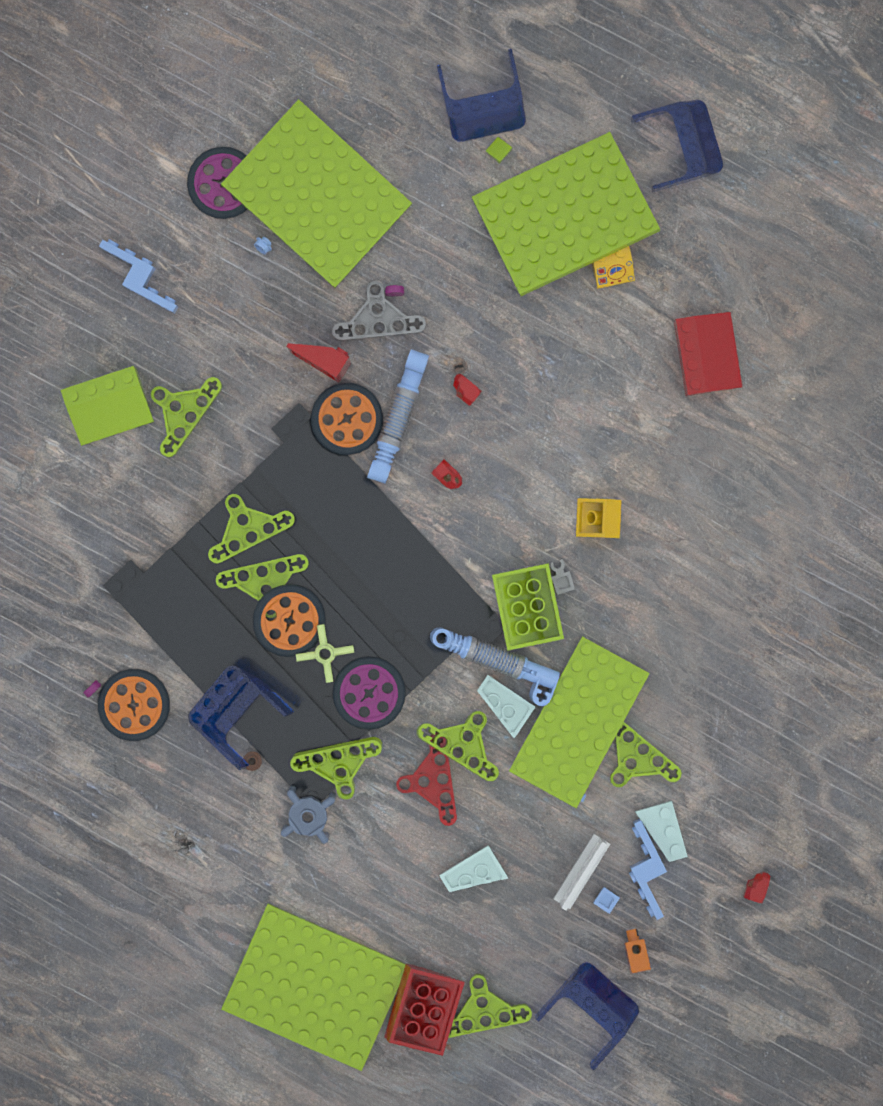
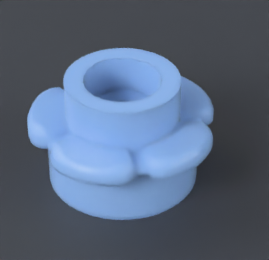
(263, 245)

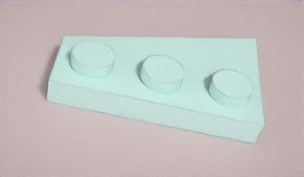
(506, 704)
(664, 828)
(475, 870)

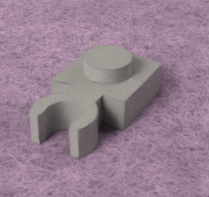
(562, 580)

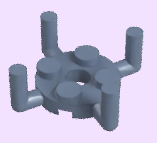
(311, 805)

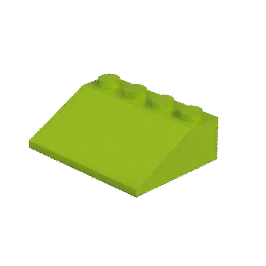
(107, 405)
(528, 606)

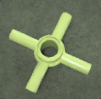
(325, 661)

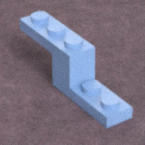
(139, 275)
(647, 869)

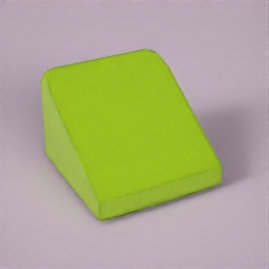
(499, 150)

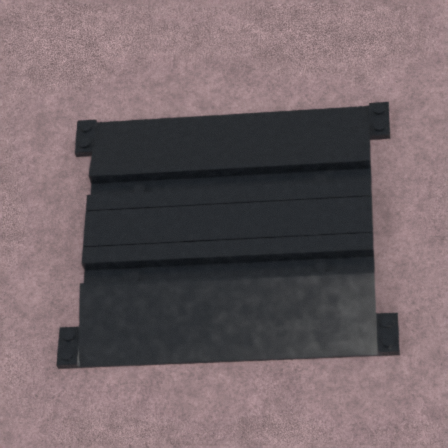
(366, 566)

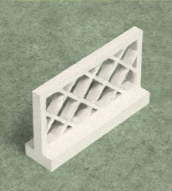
(581, 872)

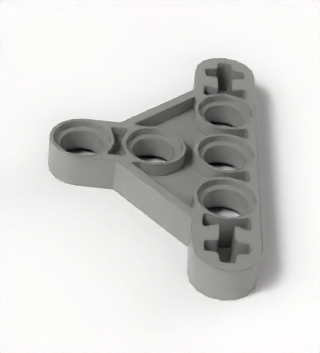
(386, 317)

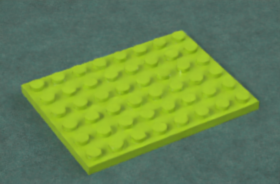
(316, 193)
(565, 214)
(314, 987)

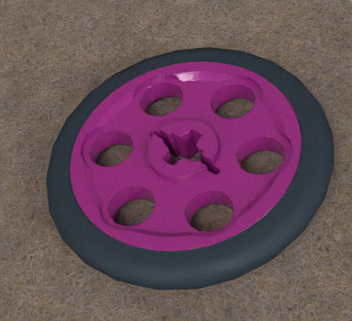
(197, 177)
(350, 712)

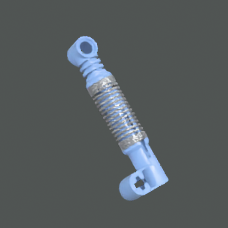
(398, 419)
(501, 660)

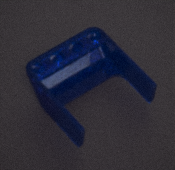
(485, 113)
(695, 137)
(224, 706)
(601, 1001)

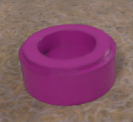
(394, 290)
(92, 688)

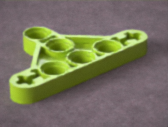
(177, 419)
(255, 523)
(255, 582)
(470, 749)
(644, 763)
(329, 765)
(493, 1009)

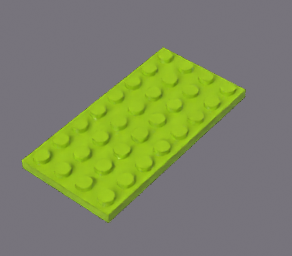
(579, 722)

